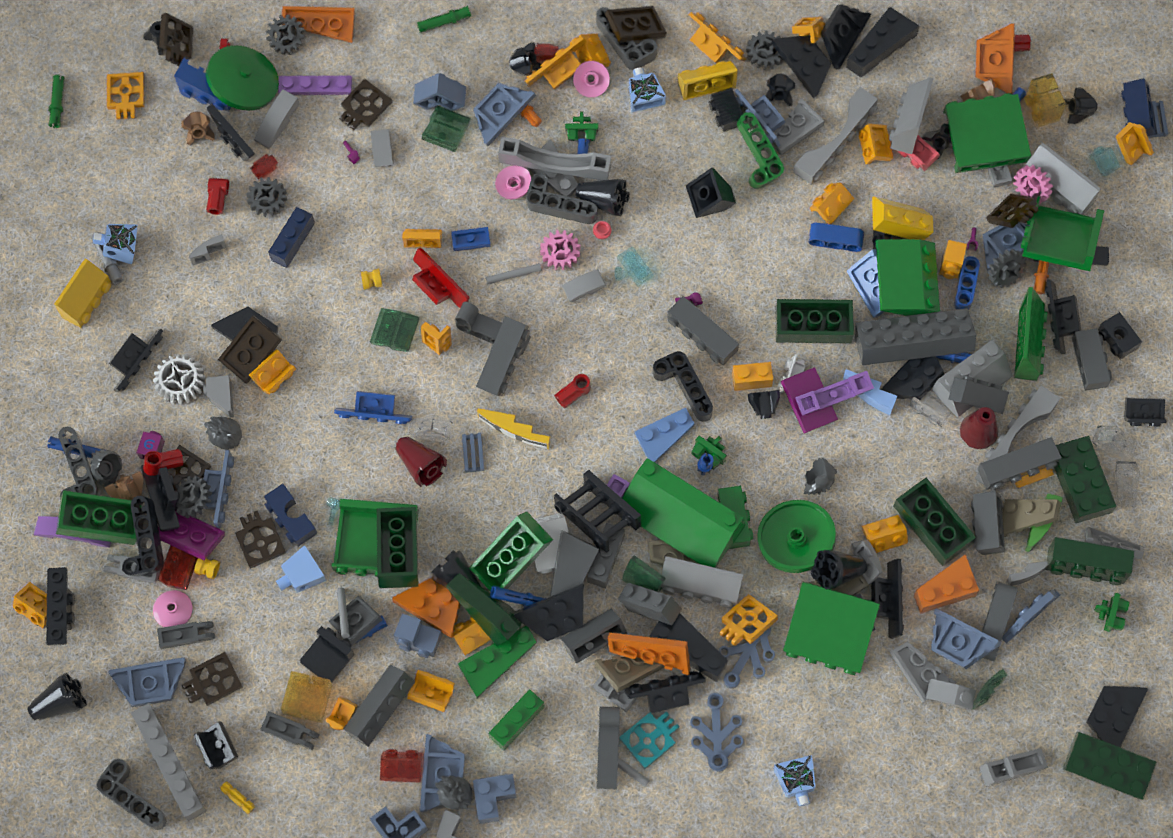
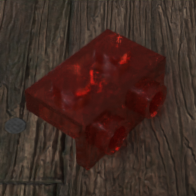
(177, 569)
(400, 766)

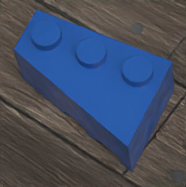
(193, 83)

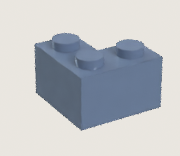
(439, 91)
(414, 636)
(490, 791)
(408, 827)

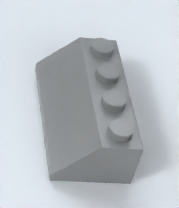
(910, 115)
(1069, 185)
(985, 364)
(701, 582)

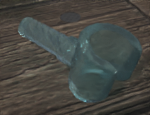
(333, 503)

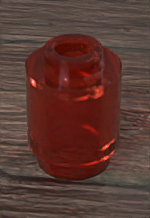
(545, 51)
(264, 166)

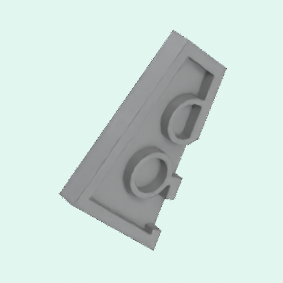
(798, 126)
(561, 183)
(1098, 537)
(917, 669)

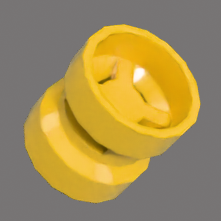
(371, 279)
(207, 567)

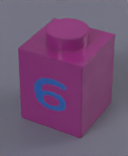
(150, 442)

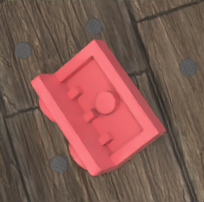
(923, 154)

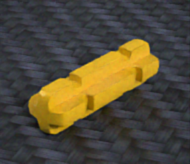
(237, 797)

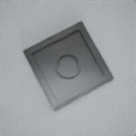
(360, 620)

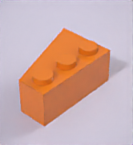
(947, 587)

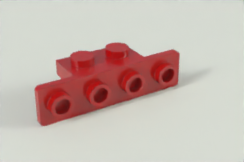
(436, 281)

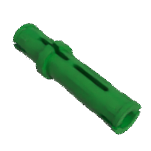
(447, 18)
(56, 101)

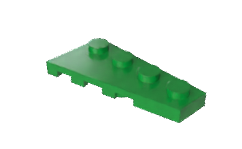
(490, 663)

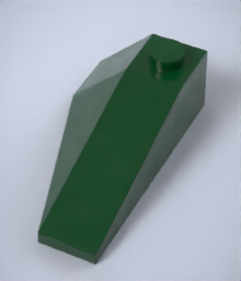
(491, 614)

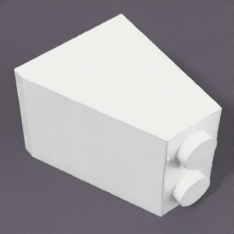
(553, 526)

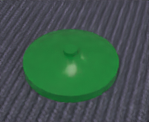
(242, 78)
(794, 534)

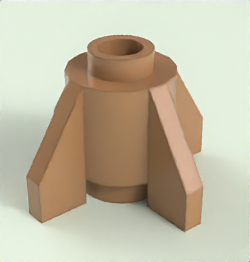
(980, 92)
(197, 127)
(126, 487)

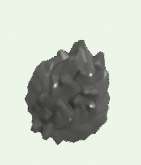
(223, 432)
(105, 466)
(819, 477)
(454, 792)

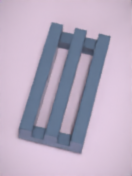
(1160, 105)
(471, 437)

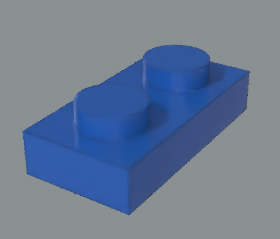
(470, 239)

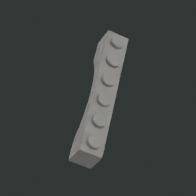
(522, 154)
(813, 162)
(1039, 408)
(168, 762)

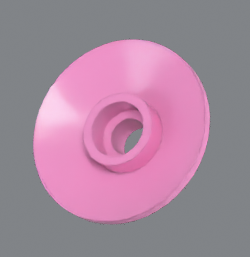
(595, 87)
(510, 176)
(181, 612)

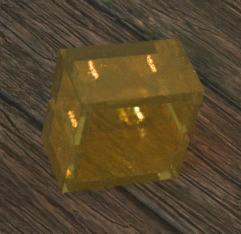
(1046, 106)
(306, 698)

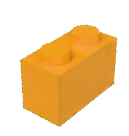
(952, 259)
(752, 376)

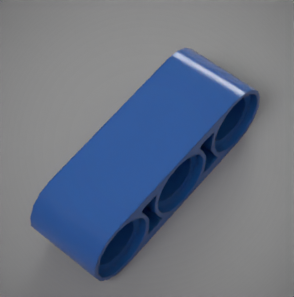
(836, 237)
(970, 277)

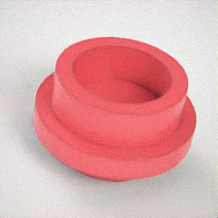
(602, 230)

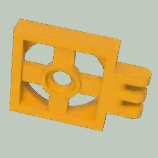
(125, 106)
(735, 631)

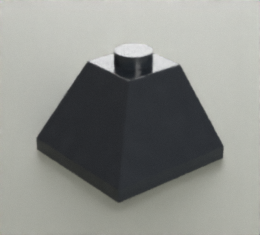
(710, 194)

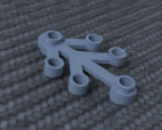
(748, 650)
(717, 735)

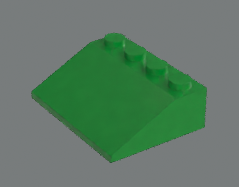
(907, 276)
(1030, 337)

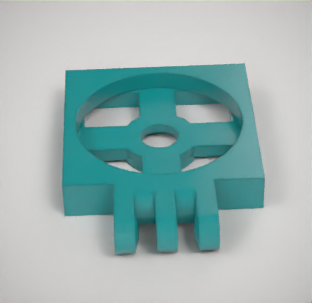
(662, 728)

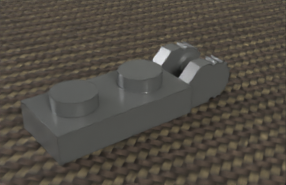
(184, 634)
(287, 730)

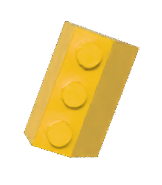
(707, 79)
(901, 219)
(82, 293)

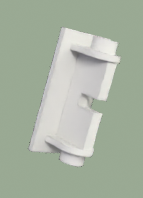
(792, 368)

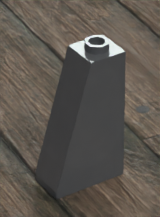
(572, 562)

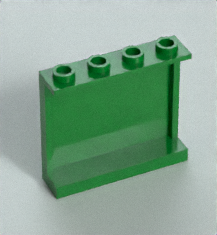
(987, 132)
(1062, 237)
(358, 536)
(831, 628)

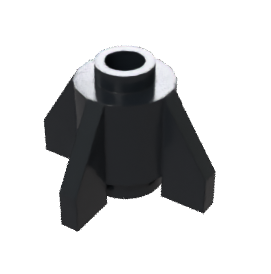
(153, 34)
(524, 60)
(780, 88)
(1081, 106)
(941, 138)
(764, 403)

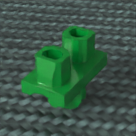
(589, 128)
(712, 447)
(1112, 621)

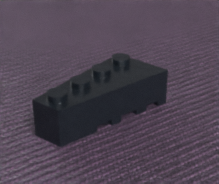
(885, 37)
(702, 653)

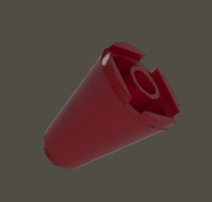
(979, 428)
(421, 461)

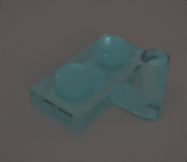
(633, 266)

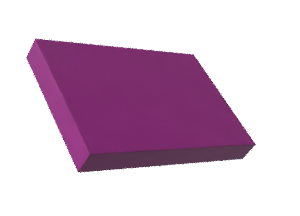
(802, 384)
(193, 537)

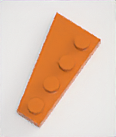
(324, 21)
(662, 651)

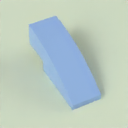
(876, 398)

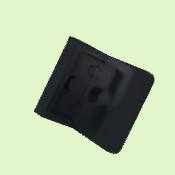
(327, 655)

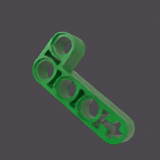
(756, 148)

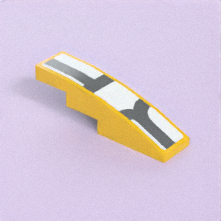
(507, 425)

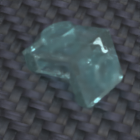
(1105, 160)

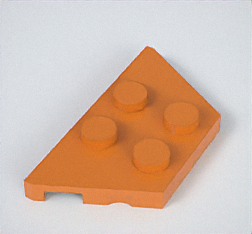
(996, 58)
(431, 604)

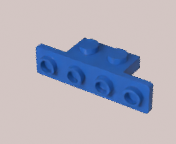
(374, 406)

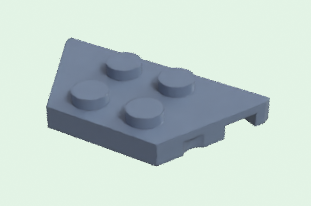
(500, 109)
(1000, 239)
(1028, 614)
(960, 641)
(150, 681)
(438, 762)

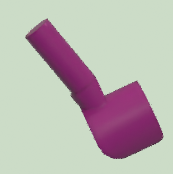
(353, 157)
(973, 239)
(694, 297)

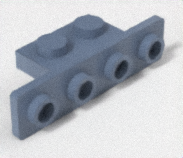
(765, 113)
(219, 481)

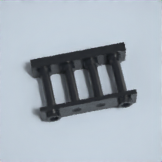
(605, 495)

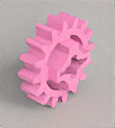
(1033, 183)
(560, 257)

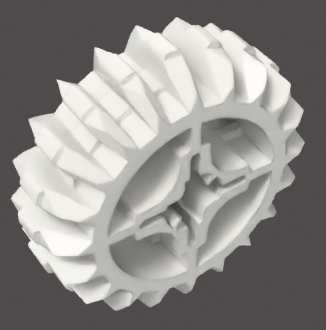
(186, 376)

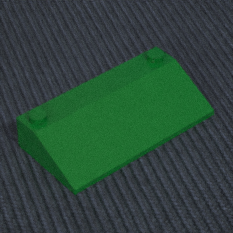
(682, 515)

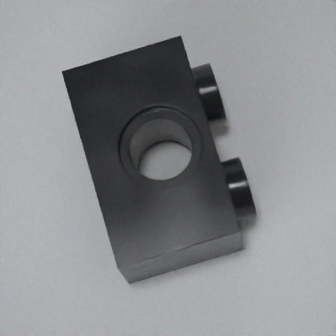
(1118, 325)

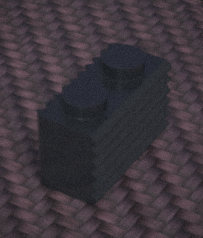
(726, 109)

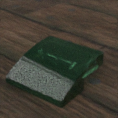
(446, 128)
(394, 330)
(642, 575)
(987, 690)

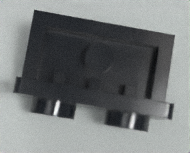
(1145, 411)
(216, 746)

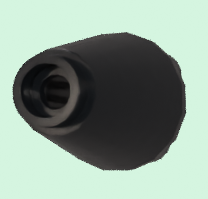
(605, 194)
(455, 564)
(836, 568)
(58, 699)

